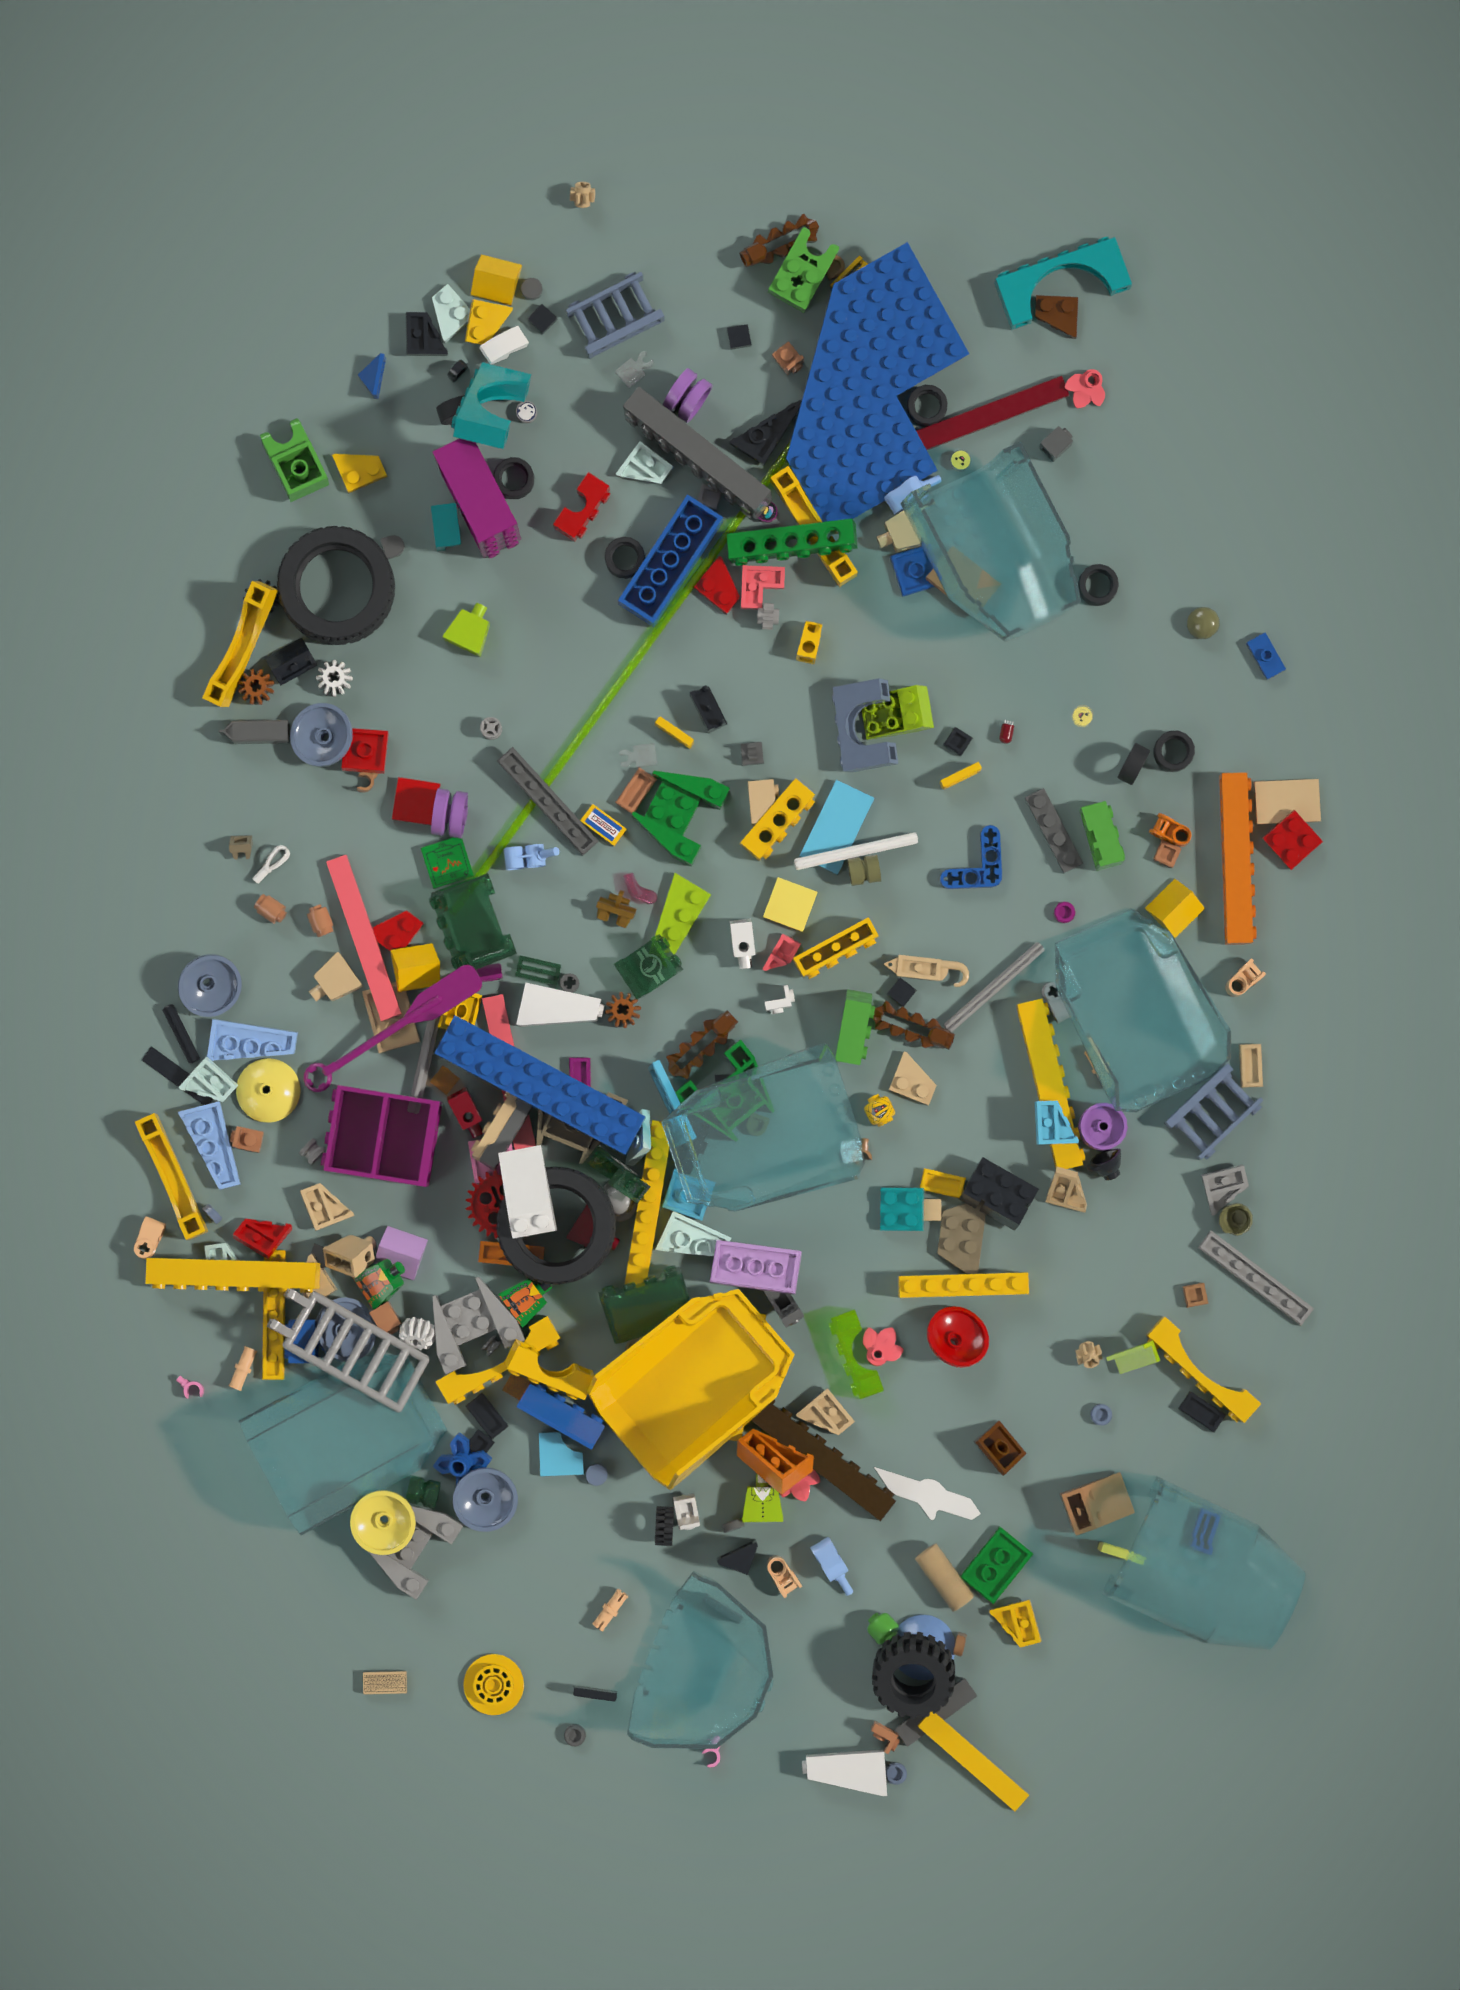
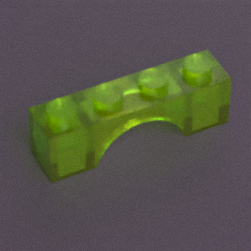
(846, 1328)

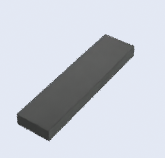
(961, 1696)

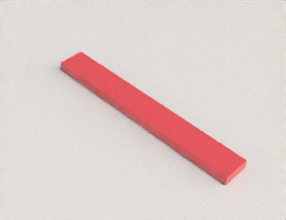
(364, 938)
(500, 1027)

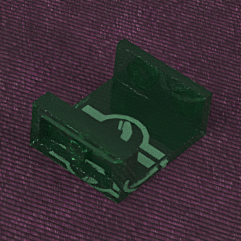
(649, 966)
(620, 1175)

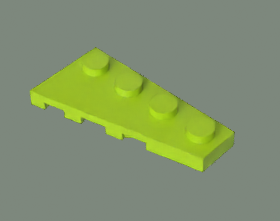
(681, 910)

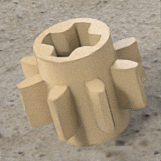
(582, 194)
(1089, 1354)

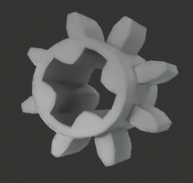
(768, 616)

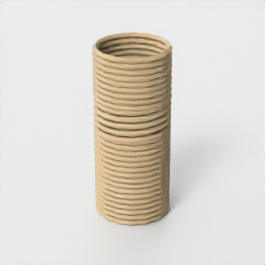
(941, 1574)

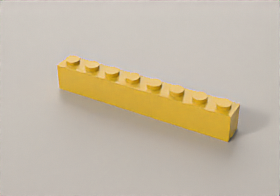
(1048, 1074)
(648, 1206)
(232, 1273)

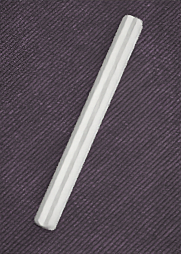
(855, 851)

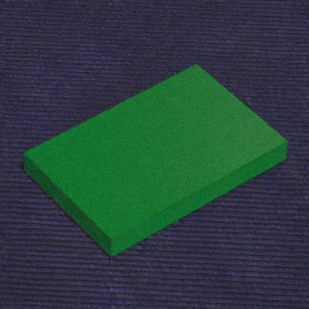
(996, 1565)

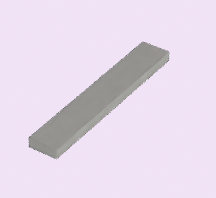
(1255, 1278)

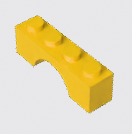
(572, 1380)

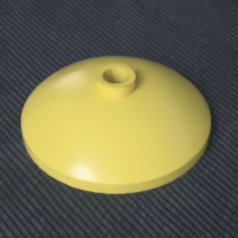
(283, 1092)
(381, 1536)

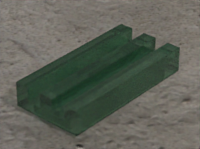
(520, 966)

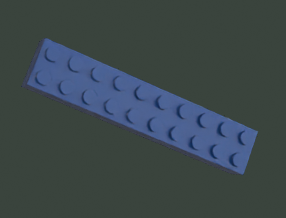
(540, 1085)

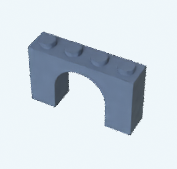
(848, 702)

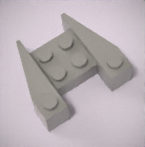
(468, 1319)
(399, 1564)

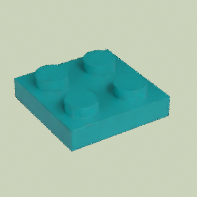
(902, 1209)

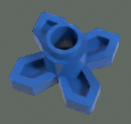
(462, 1460)

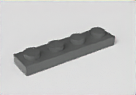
(1053, 830)

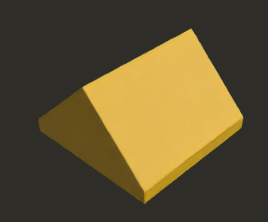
(495, 279)
(1175, 907)
(415, 967)
(465, 1010)

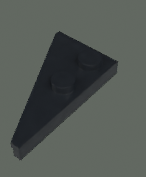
(763, 438)

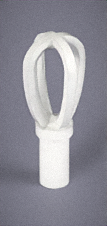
(268, 869)

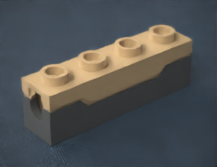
(501, 1131)

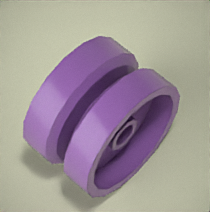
(687, 395)
(447, 813)
(1091, 1132)

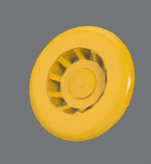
(493, 1684)

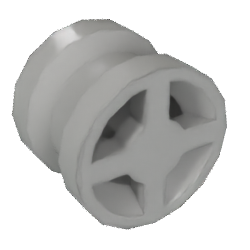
(489, 724)
(312, 1151)

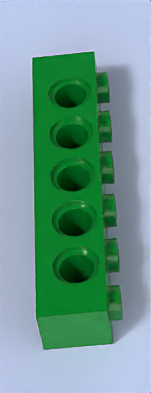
(740, 541)

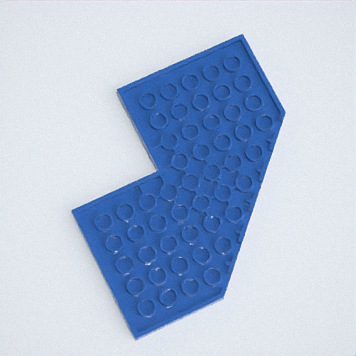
(874, 343)

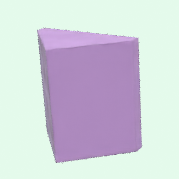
(402, 1248)

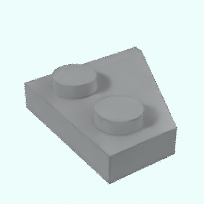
(1223, 1186)

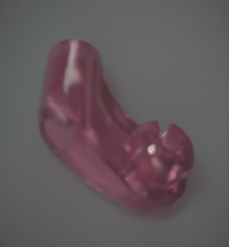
(638, 892)

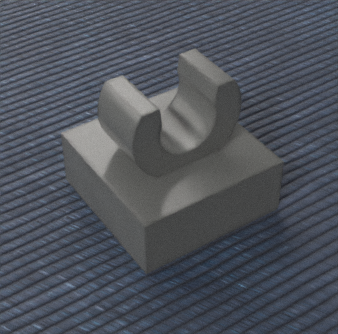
(752, 753)

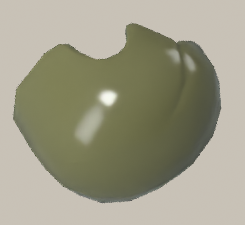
(1203, 623)
(1235, 1219)

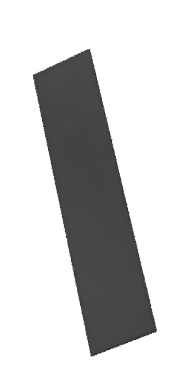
(171, 1072)

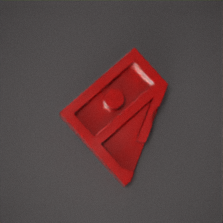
(718, 586)
(397, 931)
(261, 1236)

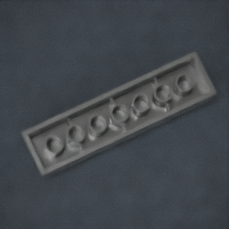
(697, 453)

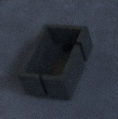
(1003, 1193)

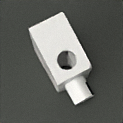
(742, 932)

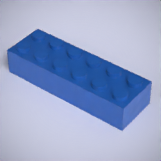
(670, 560)

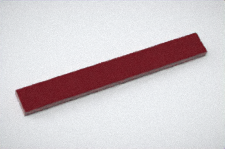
(993, 413)

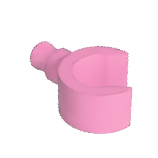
(186, 1384)
(718, 1756)

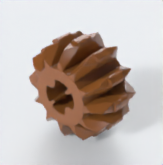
(253, 679)
(624, 1002)

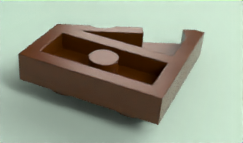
(1058, 312)

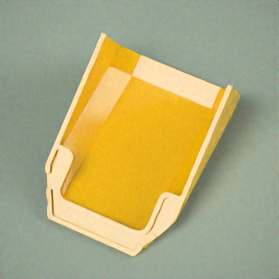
(691, 1384)

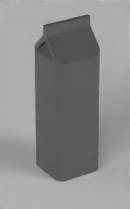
(258, 732)

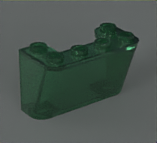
(471, 923)
(643, 1306)

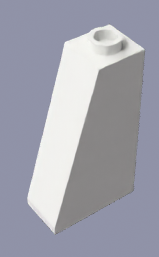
(553, 1006)
(850, 1770)

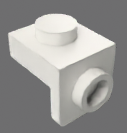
(777, 1006)
(686, 1511)

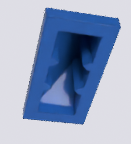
(373, 375)

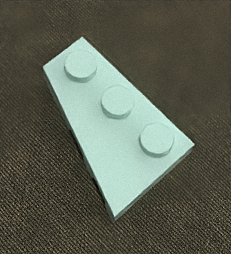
(689, 1237)

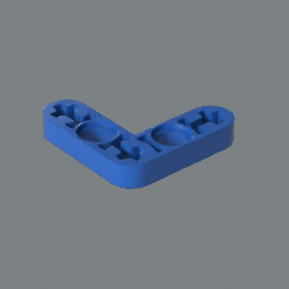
(981, 873)

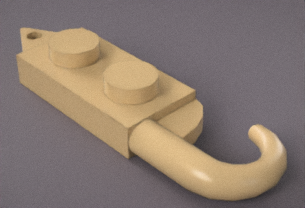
(926, 968)

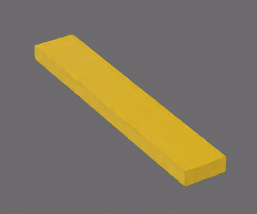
(273, 1308)
(973, 1760)

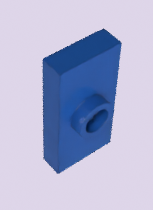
(1266, 656)

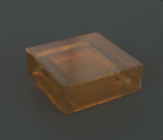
(444, 1080)
(516, 1386)

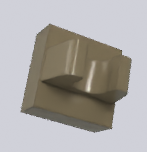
(241, 844)

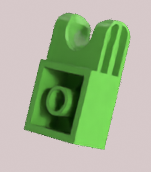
(804, 266)
(294, 456)

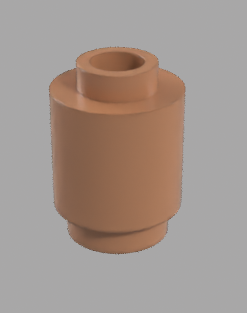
(270, 909)
(320, 920)

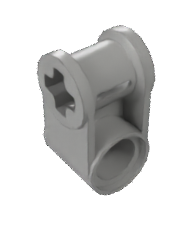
(1055, 1003)

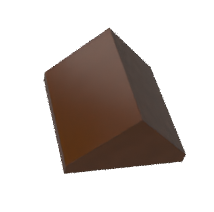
(1000, 1448)

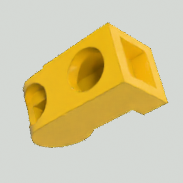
(809, 642)

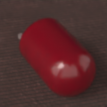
(1006, 732)

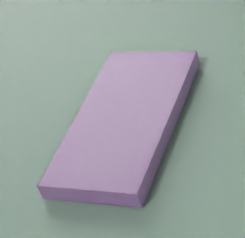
(755, 1267)

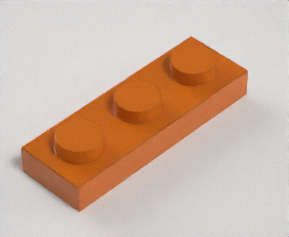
(491, 1253)

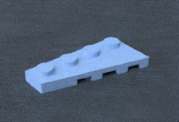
(242, 1040)
(211, 1137)

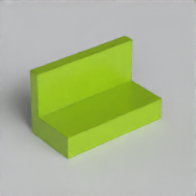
(1135, 1357)

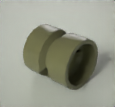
(864, 870)

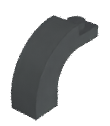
(785, 1307)

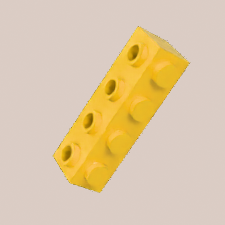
(836, 947)

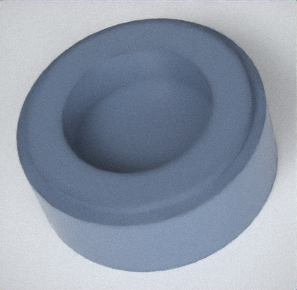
(212, 1213)
(1101, 1414)
(596, 1474)
(896, 1773)

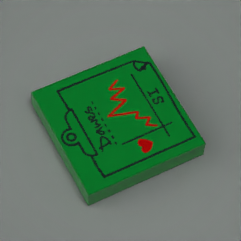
(447, 862)

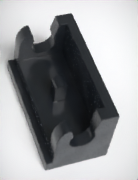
(708, 709)

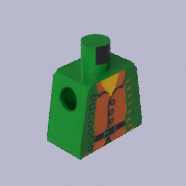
(380, 1281)
(525, 1300)

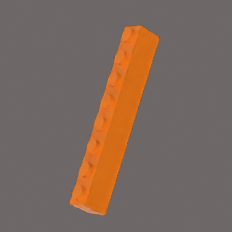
(1236, 858)

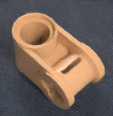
(1247, 976)
(151, 1233)
(783, 1576)

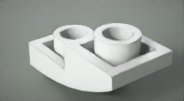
(504, 344)

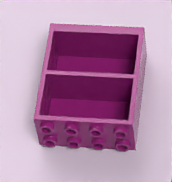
(477, 497)
(379, 1137)

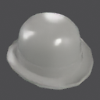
(623, 1206)

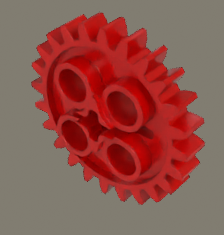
(482, 1211)

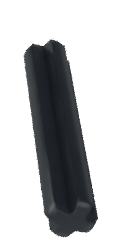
(181, 1034)

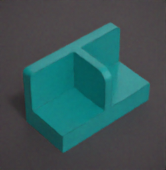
(445, 526)

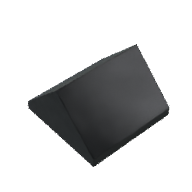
(739, 1558)

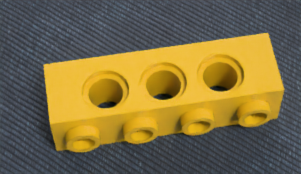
(794, 791)

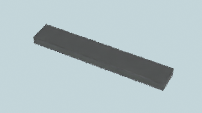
(547, 801)

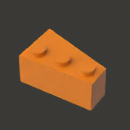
(773, 1461)

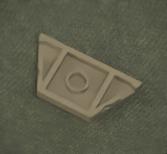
(962, 1236)

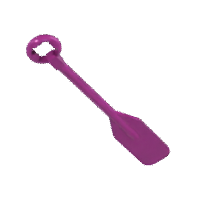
(426, 1007)

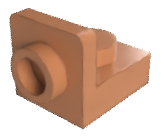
(788, 358)
(247, 1139)
(882, 1732)

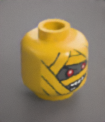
(879, 1110)

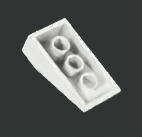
(527, 1192)

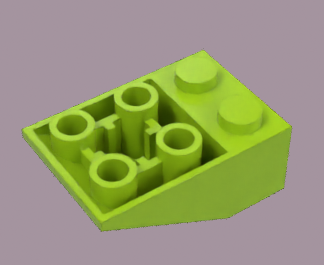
(904, 713)

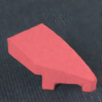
(782, 953)

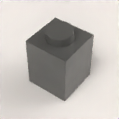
(1056, 443)

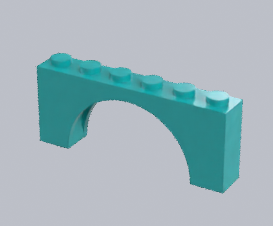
(1099, 259)
(488, 384)

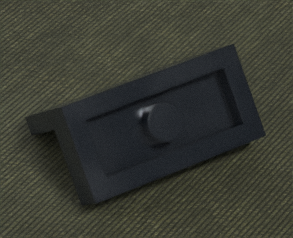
(291, 661)

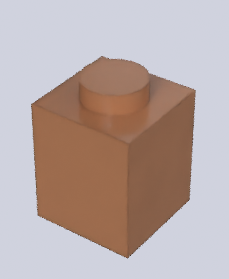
(386, 1318)

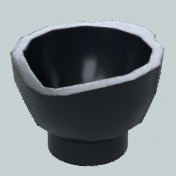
(1106, 1164)

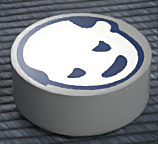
(526, 412)

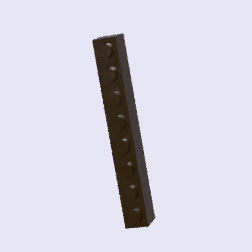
(826, 1461)

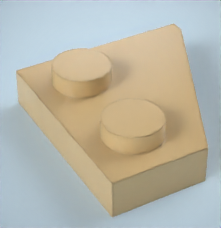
(912, 1081)
(1066, 1190)
(324, 1207)
(826, 1413)

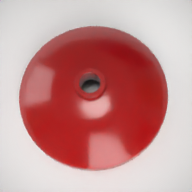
(965, 1330)

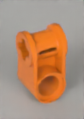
(1169, 830)

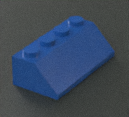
(560, 1415)

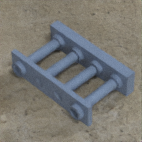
(632, 326)
(1208, 1090)

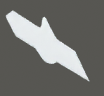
(929, 1495)

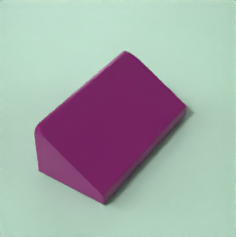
(490, 972)

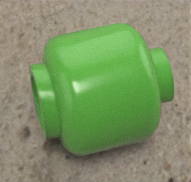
(882, 1627)

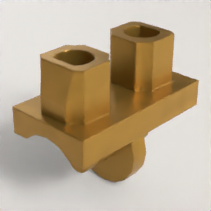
(607, 906)

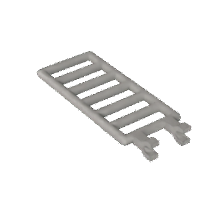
(343, 1375)

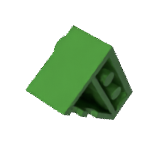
(1102, 835)
(855, 1027)

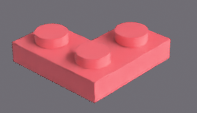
(755, 580)

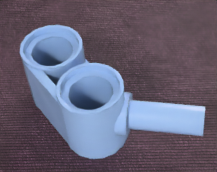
(897, 495)
(530, 857)
(832, 1563)

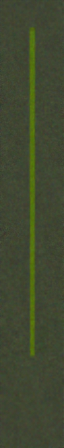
(627, 671)

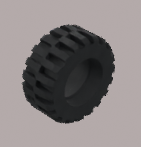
(913, 1699)

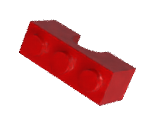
(573, 523)

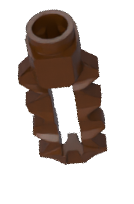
(757, 252)
(721, 1026)
(937, 1036)

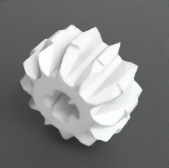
(335, 685)
(417, 1333)

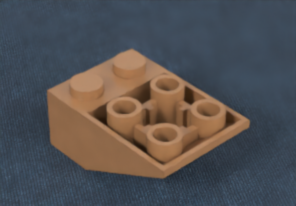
(1097, 1503)

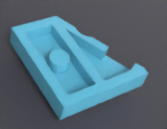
(1052, 1125)

